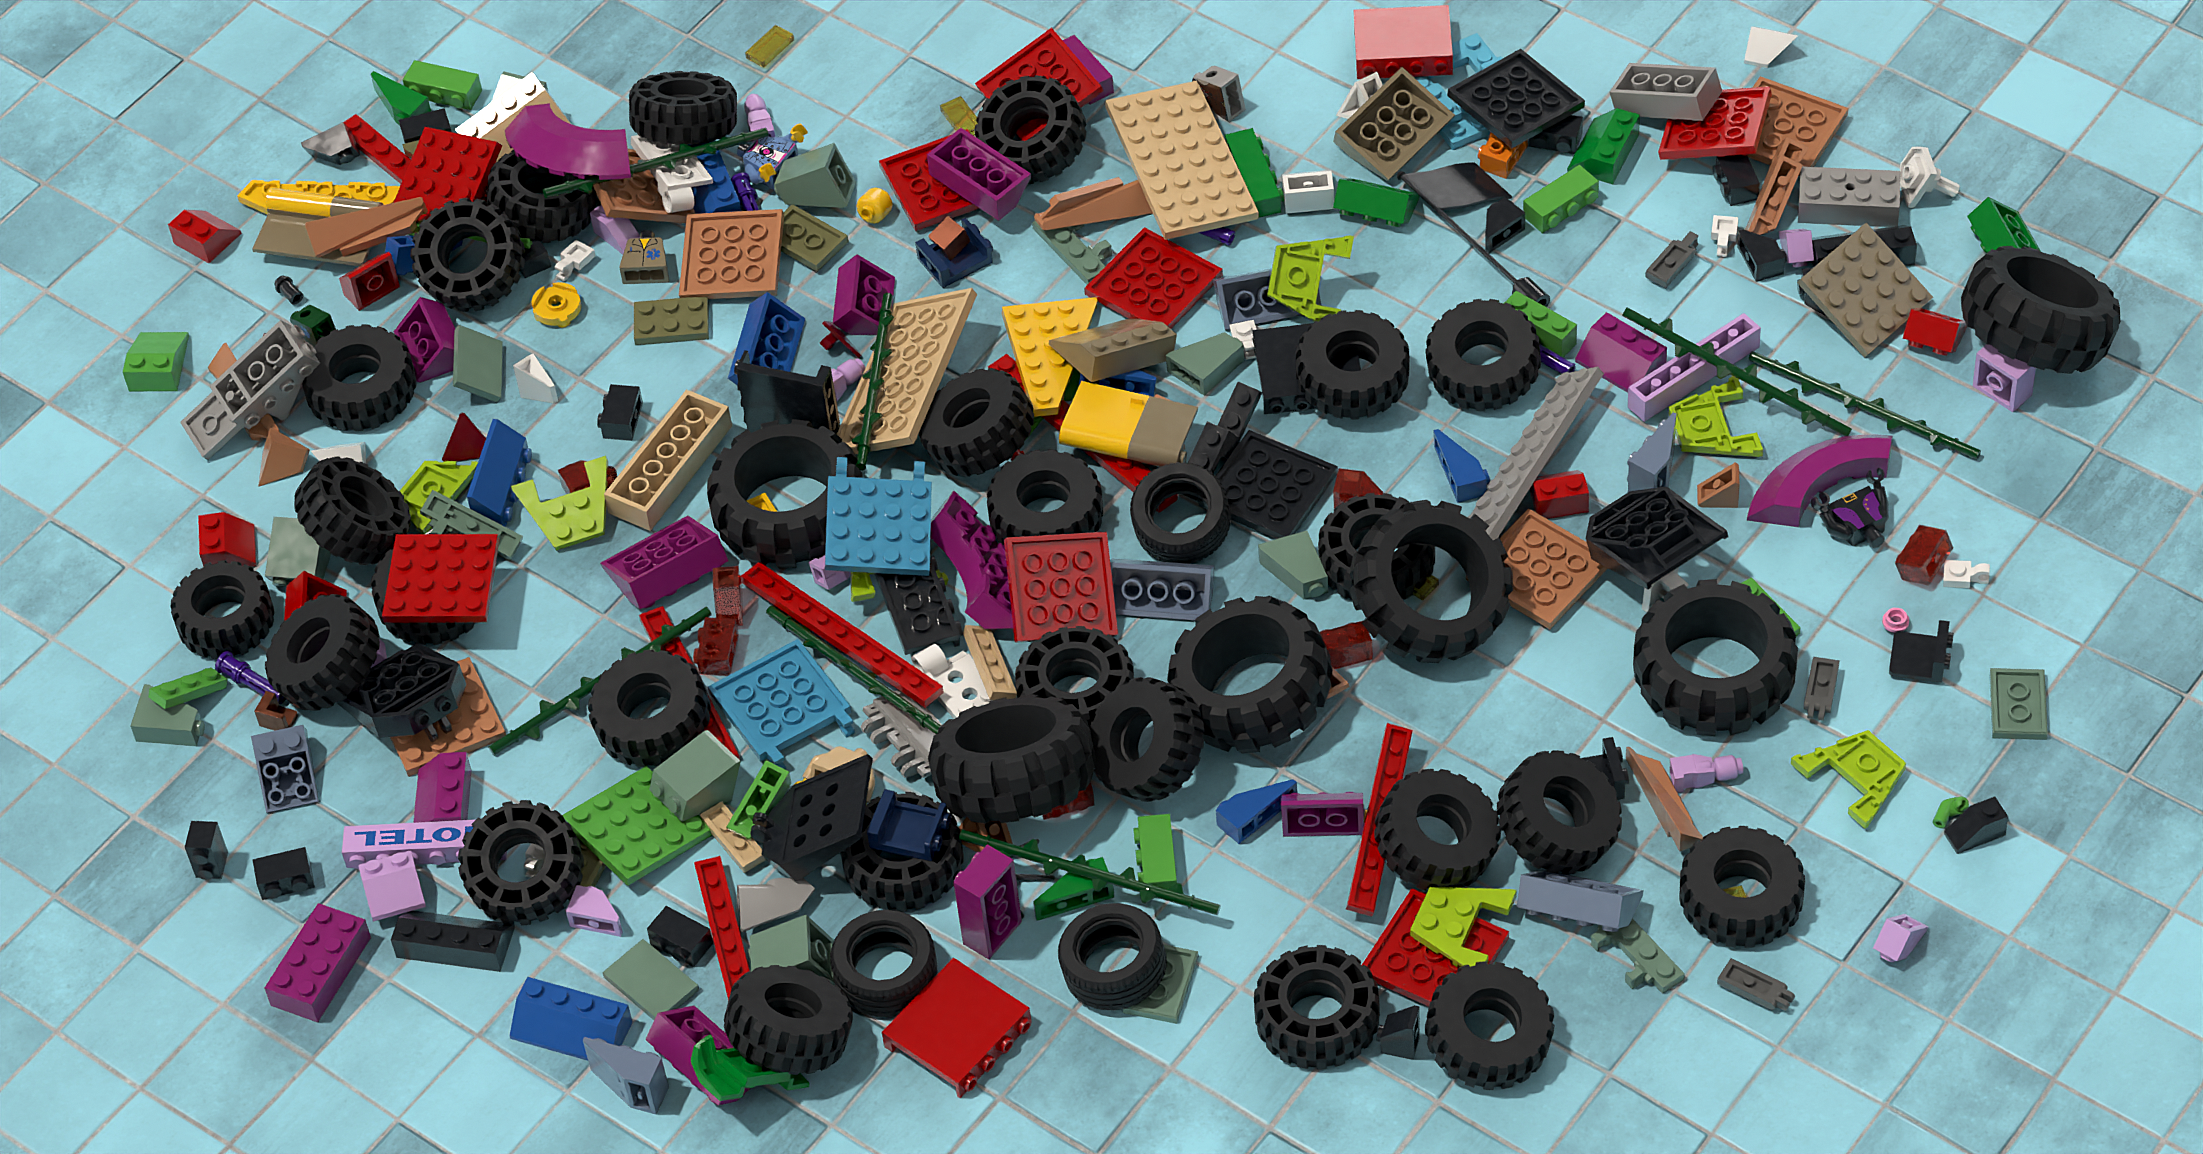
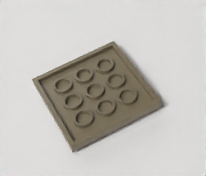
(1864, 289)

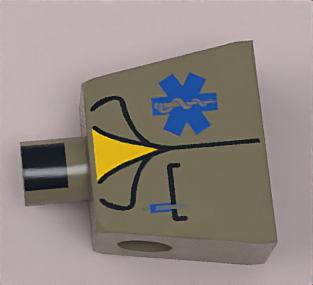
(644, 260)

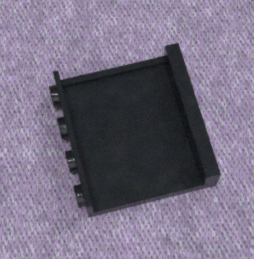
(1277, 368)
(785, 396)

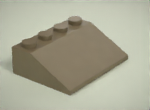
(1392, 125)
(1116, 347)

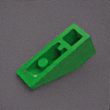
(399, 99)
(1072, 893)

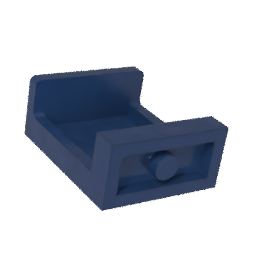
(969, 260)
(907, 827)

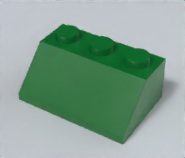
(1607, 144)
(1375, 201)
(1999, 226)

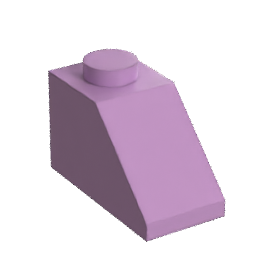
(613, 230)
(1797, 246)
(593, 912)
(1899, 937)

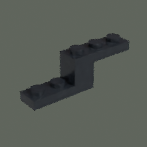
(1222, 439)

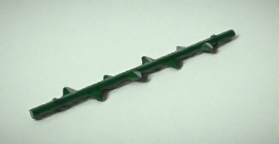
(668, 161)
(1725, 368)
(875, 382)
(1874, 407)
(867, 678)
(572, 701)
(1099, 877)

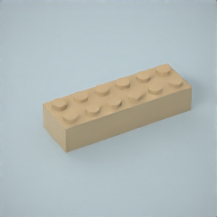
(668, 460)

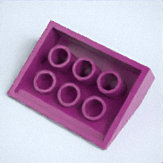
(665, 561)

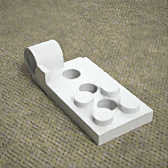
(677, 183)
(934, 664)

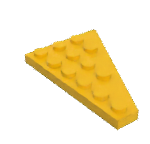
(256, 191)
(1040, 366)

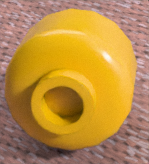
(874, 205)

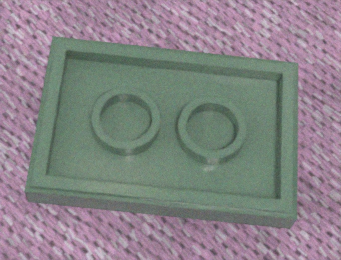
(477, 363)
(2018, 703)
(650, 980)
(1167, 1000)

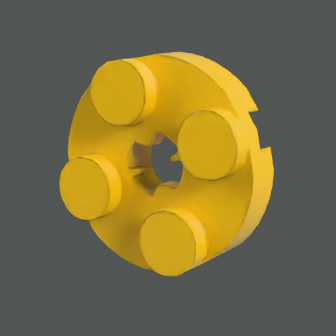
(556, 315)

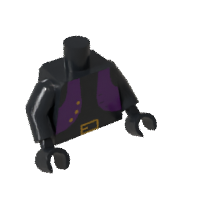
(1858, 515)

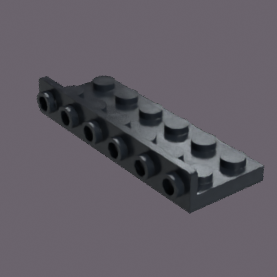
(920, 609)

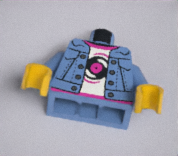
(766, 155)

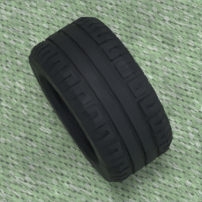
(1167, 482)
(875, 931)
(1123, 986)

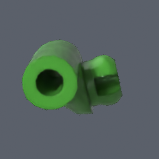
(1950, 808)

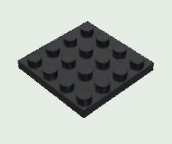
(1516, 98)
(1272, 484)

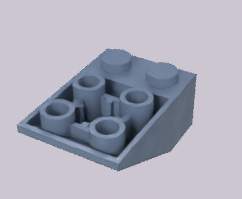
(1653, 461)
(285, 768)
(631, 1074)

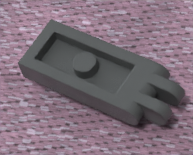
(1821, 686)
(1755, 985)

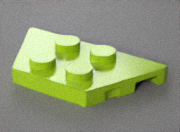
(441, 477)

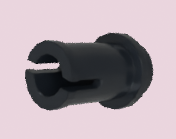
(285, 286)

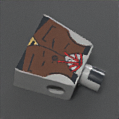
(1221, 91)

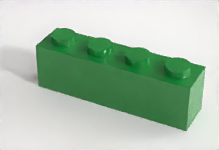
(1255, 171)

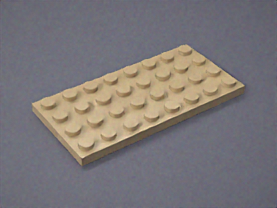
(1181, 160)
(921, 347)

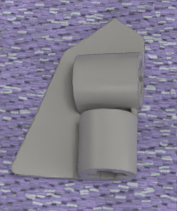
(771, 901)

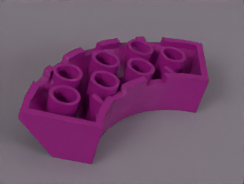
(567, 148)
(1813, 470)
(977, 560)

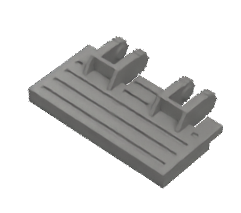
(903, 731)

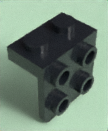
(1921, 655)
(1610, 765)

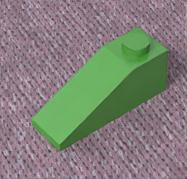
(761, 797)

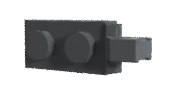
(1672, 260)

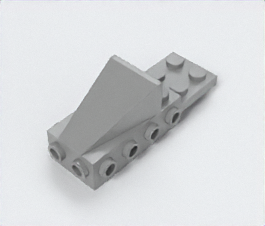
(256, 384)

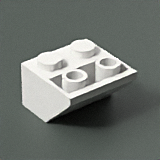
(1308, 191)

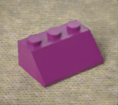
(860, 296)
(429, 338)
(1620, 352)
(443, 788)
(1322, 814)

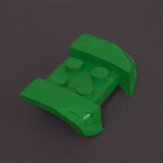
(729, 1073)

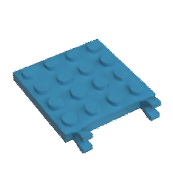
(878, 523)
(781, 701)

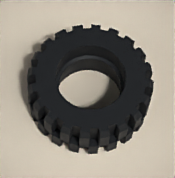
(218, 585)

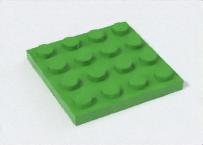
(633, 828)

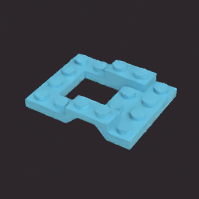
(1463, 127)

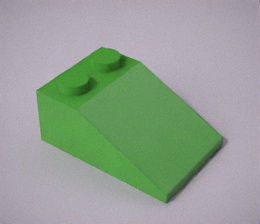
(155, 361)

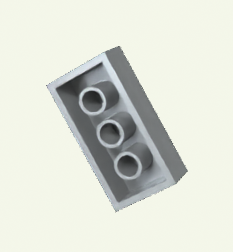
(1667, 91)
(1849, 196)

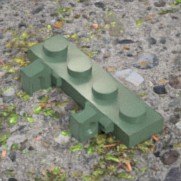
(1082, 260)
(451, 516)
(1648, 958)

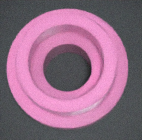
(1897, 615)

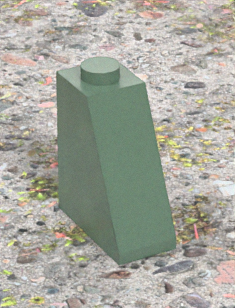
(1206, 361)
(1295, 564)
(166, 726)

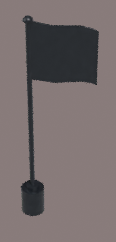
(1463, 187)

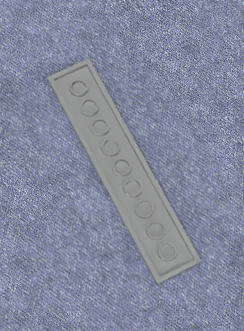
(1534, 448)

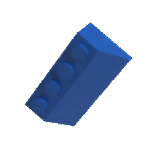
(719, 195)
(769, 335)
(499, 468)
(562, 1017)

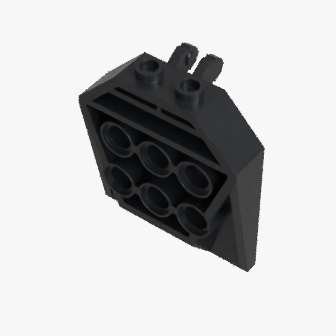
(1649, 534)
(408, 694)
(815, 819)

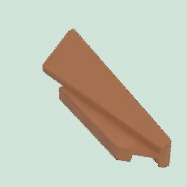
(1777, 187)
(1094, 204)
(364, 227)
(221, 362)
(1664, 799)

